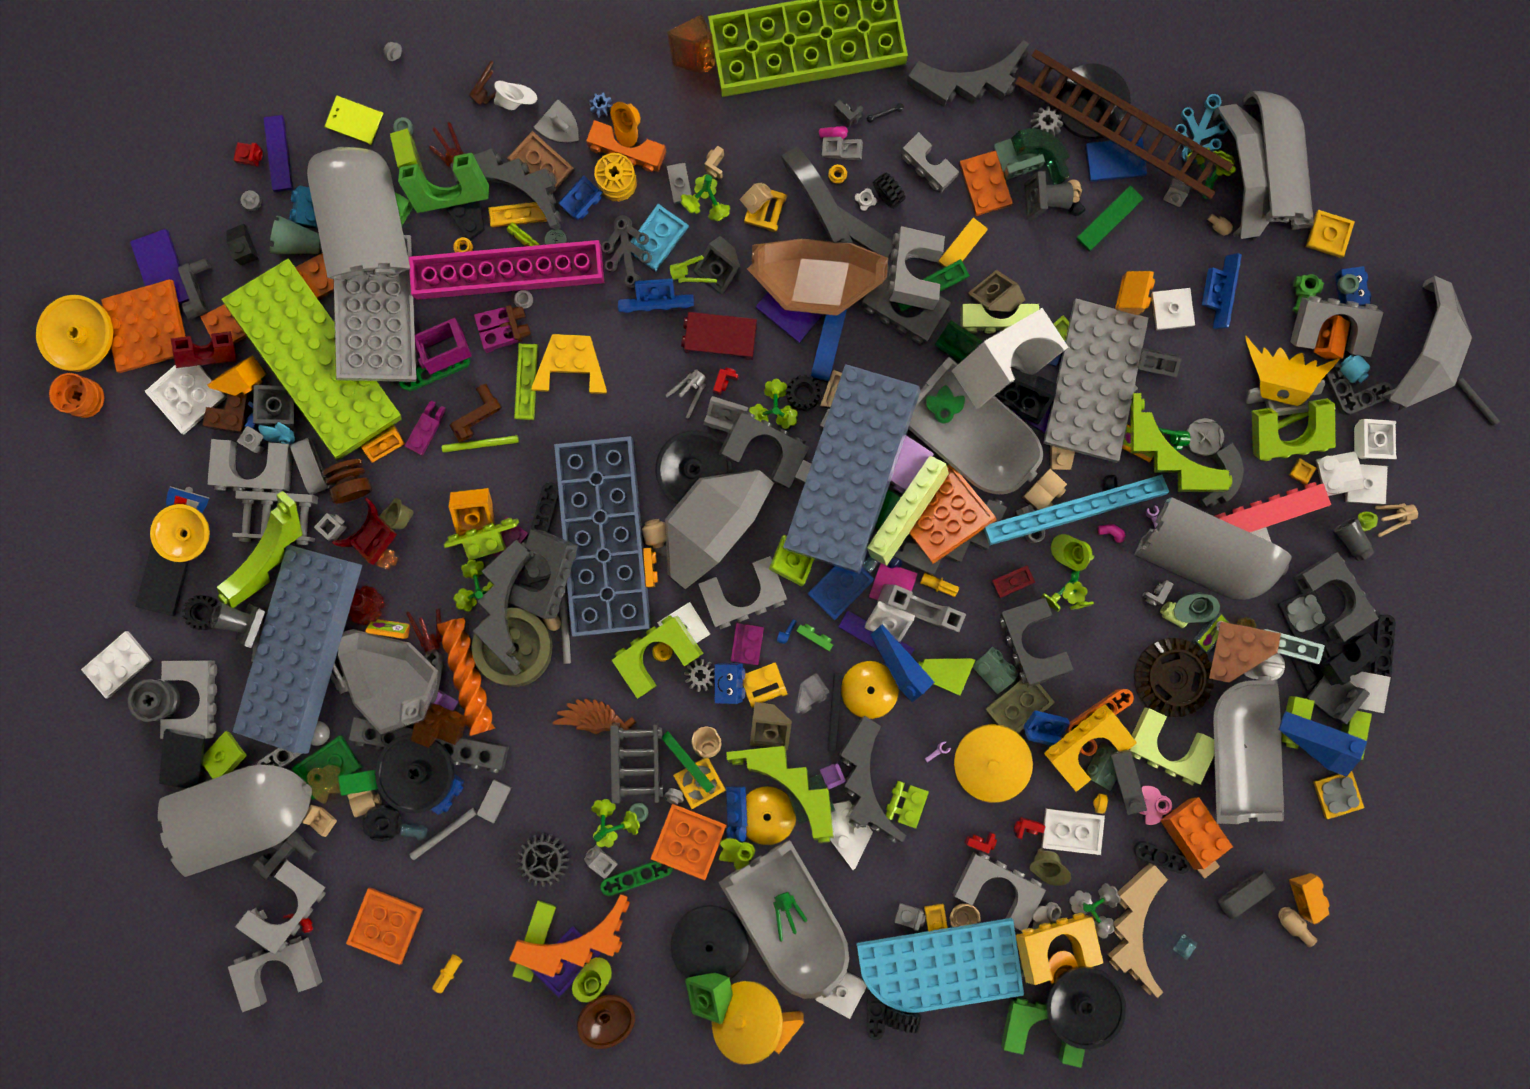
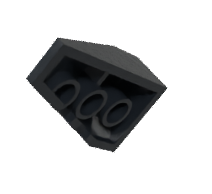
(1029, 395)

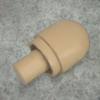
(1076, 189)
(1220, 224)
(553, 624)

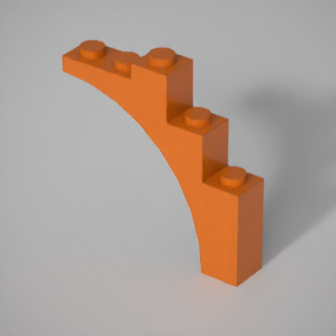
(547, 957)

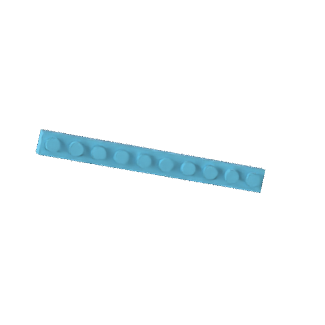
(1075, 510)

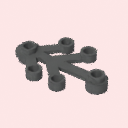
(626, 248)

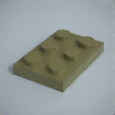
(1018, 704)

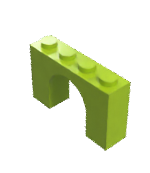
(1317, 436)
(630, 661)
(1357, 726)

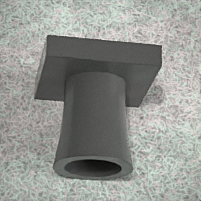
(1041, 196)
(244, 623)

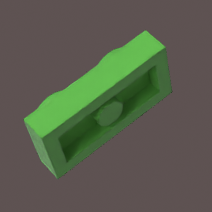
(822, 640)

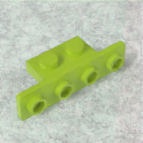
(484, 541)

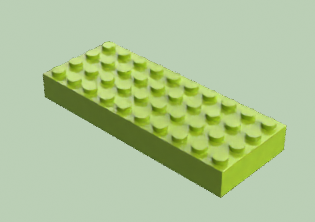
(805, 42)
(299, 348)

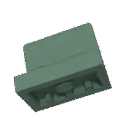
(1016, 165)

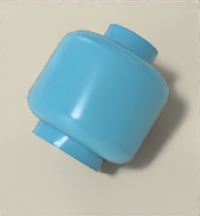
(1355, 368)

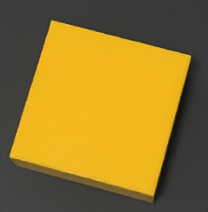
(1302, 471)

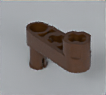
(461, 426)

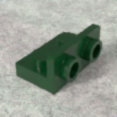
(957, 341)

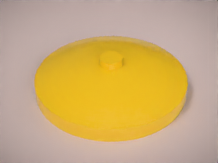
(74, 333)
(993, 763)
(750, 1024)

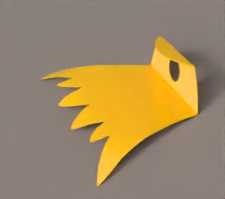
(1284, 374)

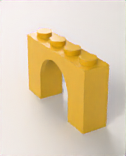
(1065, 752)
(1034, 946)

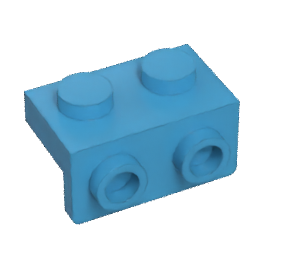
(303, 208)

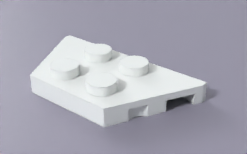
(847, 838)

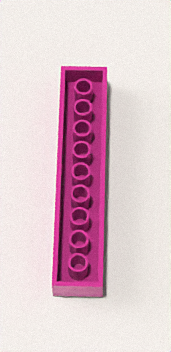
(506, 269)

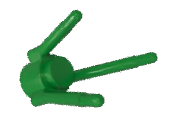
(1178, 438)
(784, 903)

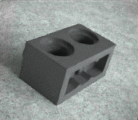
(1159, 362)

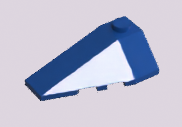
(905, 670)
(1329, 746)

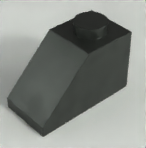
(241, 245)

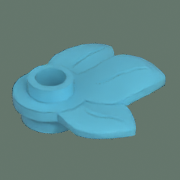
(279, 433)

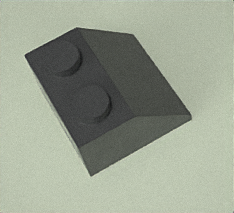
(272, 406)

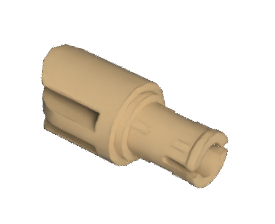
(1296, 925)

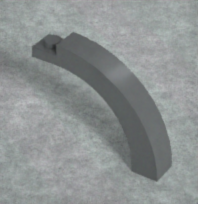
(818, 195)

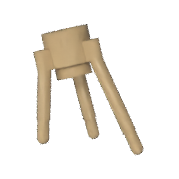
(1404, 514)

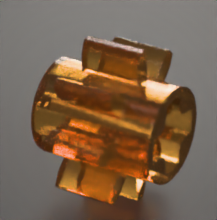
(387, 559)

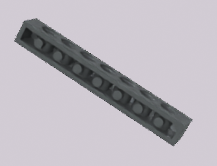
(498, 752)

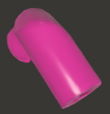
(833, 132)
(1112, 529)

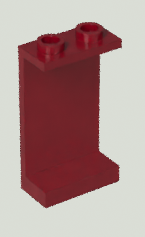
(719, 334)

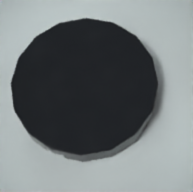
(382, 823)

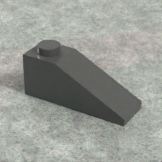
(1128, 782)

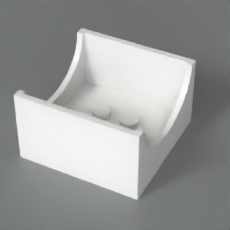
(1024, 346)

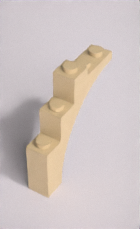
(1129, 953)

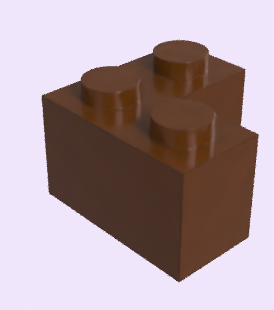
(233, 417)
(439, 724)

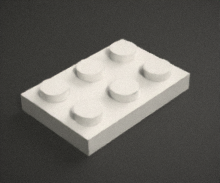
(116, 664)
(1073, 831)

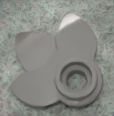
(1046, 914)

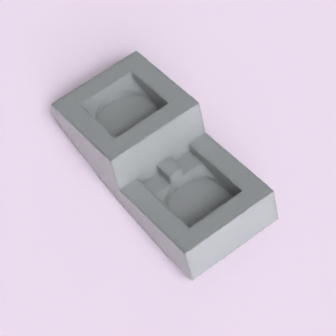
(842, 149)

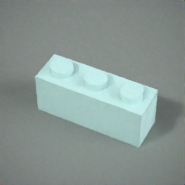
(1300, 648)

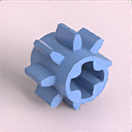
(597, 101)

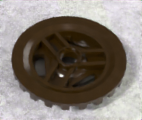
(1150, 672)

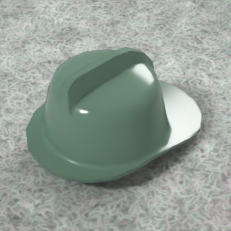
(1197, 608)

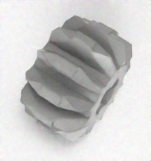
(1052, 120)
(695, 679)

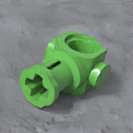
(1303, 291)

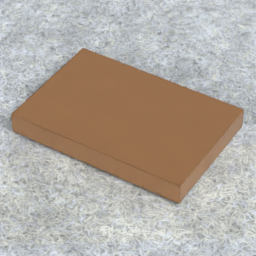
(540, 156)

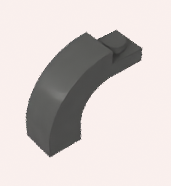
(1226, 459)

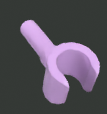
(1153, 516)
(938, 751)

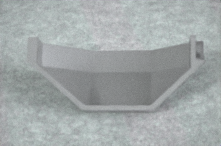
(1252, 161)
(1442, 352)
(711, 521)
(386, 679)

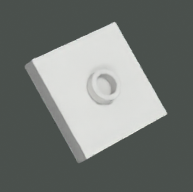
(1173, 309)
(1374, 486)
(894, 620)
(691, 621)
(845, 995)

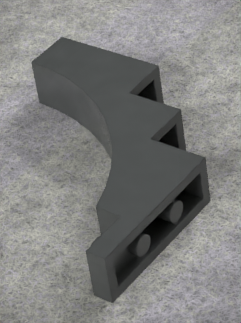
(915, 557)
(495, 630)

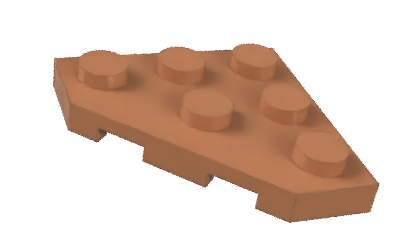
(1241, 650)

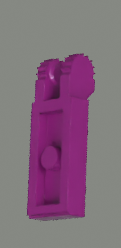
(425, 429)

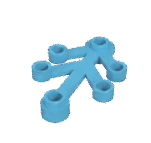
(1200, 132)

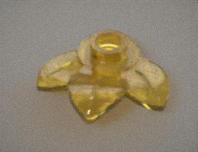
(327, 783)

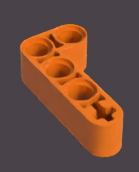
(1116, 695)

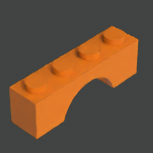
(647, 155)

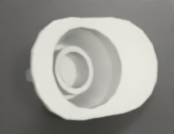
(512, 95)
(1271, 667)

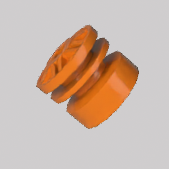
(76, 395)

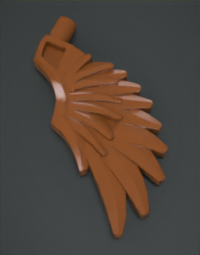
(592, 717)

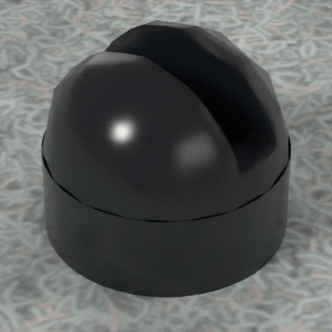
(1077, 209)
(1111, 482)

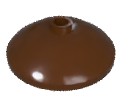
(608, 1029)

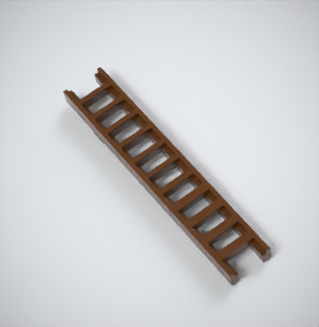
(1130, 110)

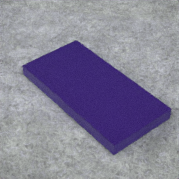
(159, 261)

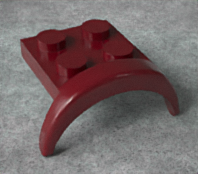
(371, 538)

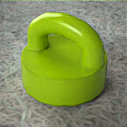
(1368, 520)

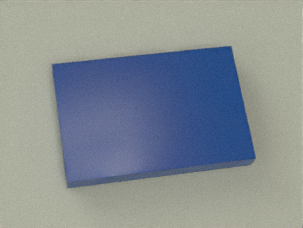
(1111, 161)
(839, 589)

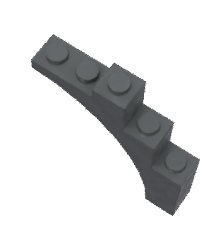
(944, 85)
(517, 174)
(858, 783)

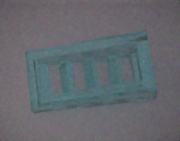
(1185, 946)

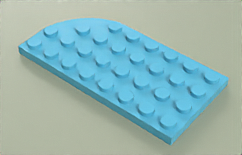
(943, 967)

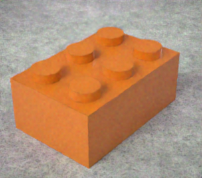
(1196, 833)

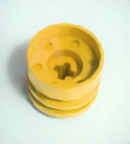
(620, 186)

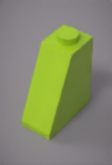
(405, 149)
(948, 673)

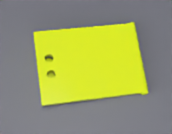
(353, 120)

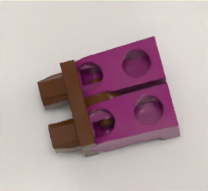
(500, 327)

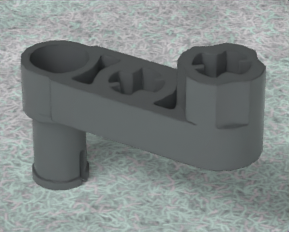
(197, 304)
(267, 867)

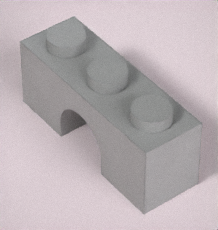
(939, 175)

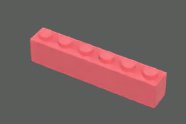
(1278, 508)

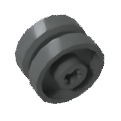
(154, 700)

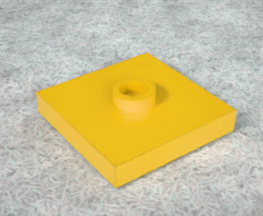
(1330, 234)

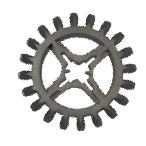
(529, 870)

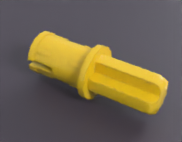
(939, 585)
(447, 974)

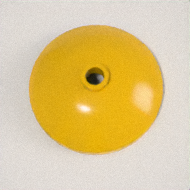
(168, 530)
(855, 687)
(778, 805)

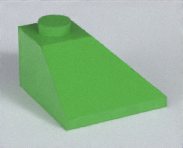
(709, 996)

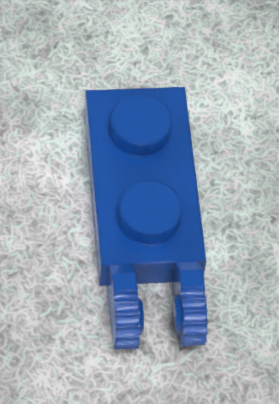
(736, 813)

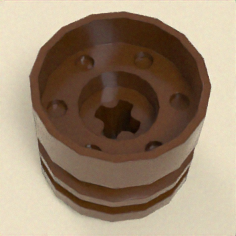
(345, 477)

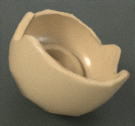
(706, 742)
(964, 915)

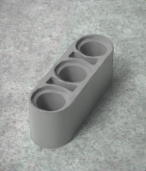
(309, 465)

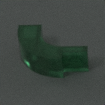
(1041, 142)

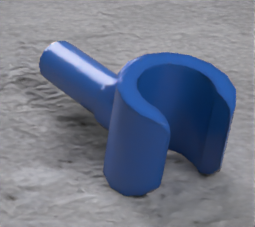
(783, 637)

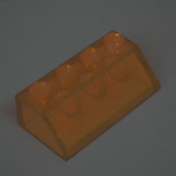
(692, 45)

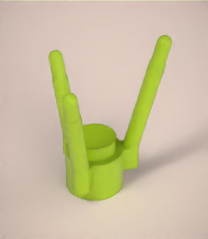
(679, 271)

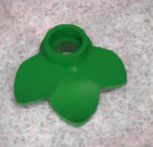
(945, 402)

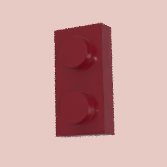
(1013, 581)

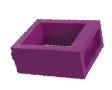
(435, 335)

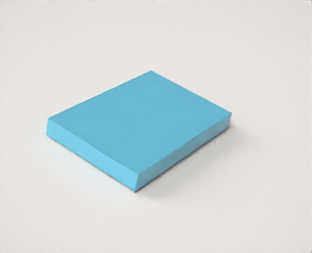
(663, 232)

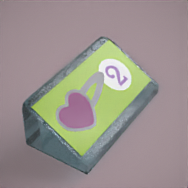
(1208, 635)

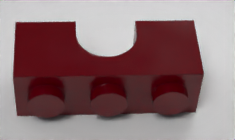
(217, 351)

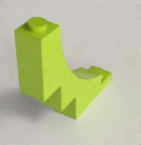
(1149, 440)
(253, 574)
(773, 763)

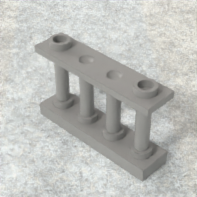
(267, 500)

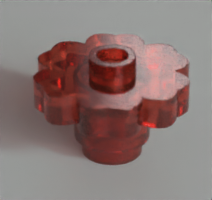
(366, 605)

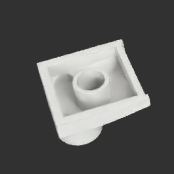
(1375, 439)
(1340, 473)

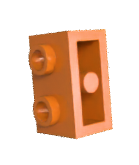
(1332, 338)

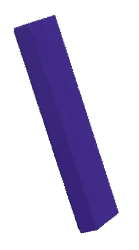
(278, 153)
(856, 626)

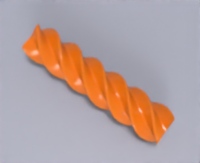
(466, 676)

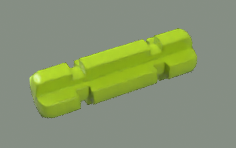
(521, 236)

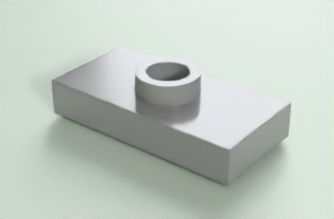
(678, 181)

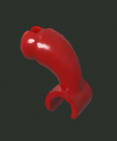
(306, 924)

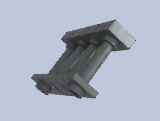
(619, 771)

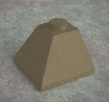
(998, 293)
(769, 726)

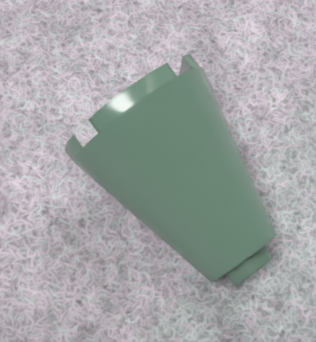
(293, 238)

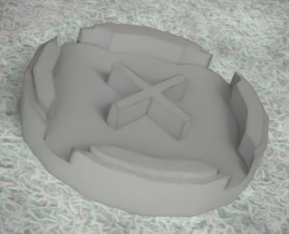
(1206, 437)

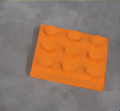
(688, 842)
(384, 926)

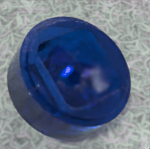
(894, 562)

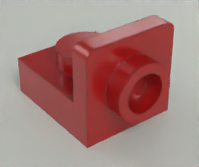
(248, 154)
(721, 382)
(1032, 827)
(977, 842)

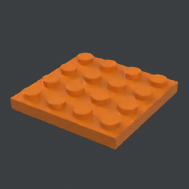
(144, 325)
(950, 517)

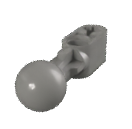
(320, 736)

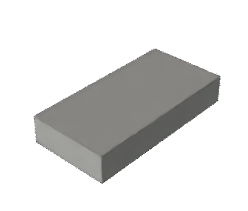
(494, 801)

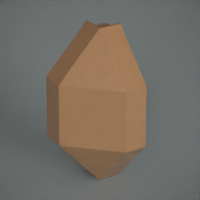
(817, 273)

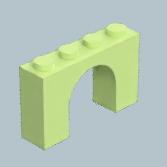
(1190, 767)

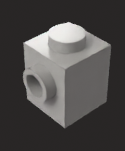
(331, 526)

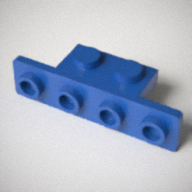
(1220, 290)
(655, 295)

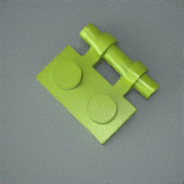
(912, 805)

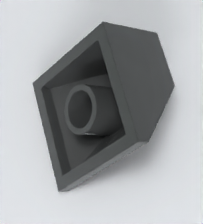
(719, 263)

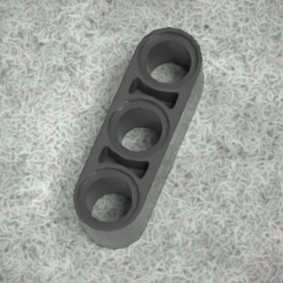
(1246, 894)

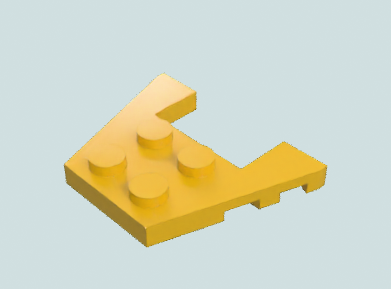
(570, 355)

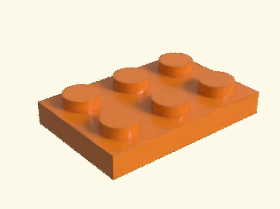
(985, 183)

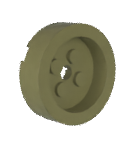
(533, 652)

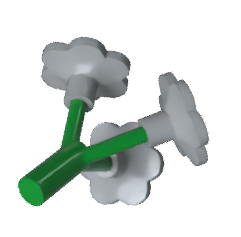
(1082, 903)

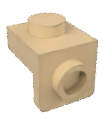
(713, 159)
(756, 197)
(319, 820)

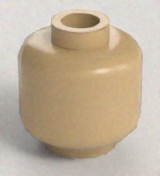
(654, 533)

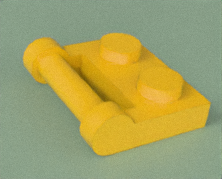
(758, 218)
(761, 678)

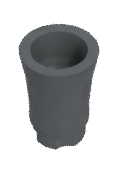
(1355, 539)

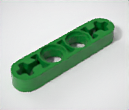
(435, 376)
(687, 762)
(636, 874)

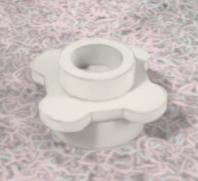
(867, 193)

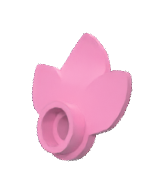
(1152, 799)

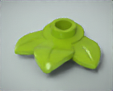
(734, 852)

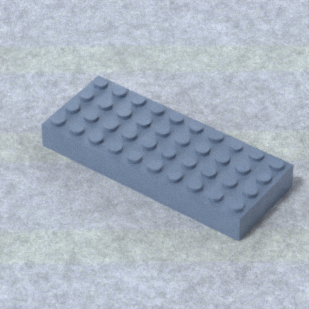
(852, 468)
(605, 522)
(297, 649)

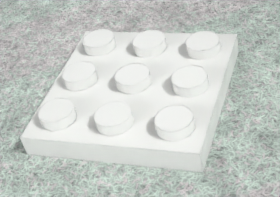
(184, 396)

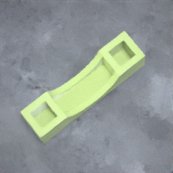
(975, 318)

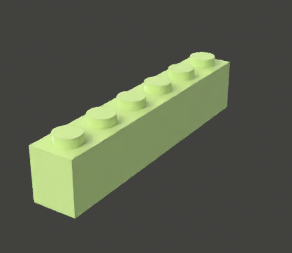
(908, 510)

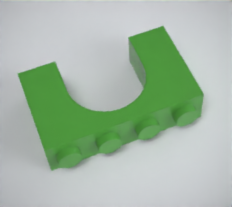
(427, 197)
(1020, 1019)

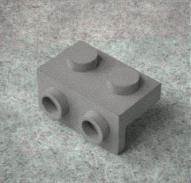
(722, 413)

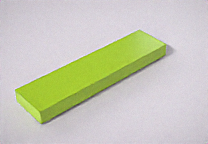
(526, 375)
(536, 934)

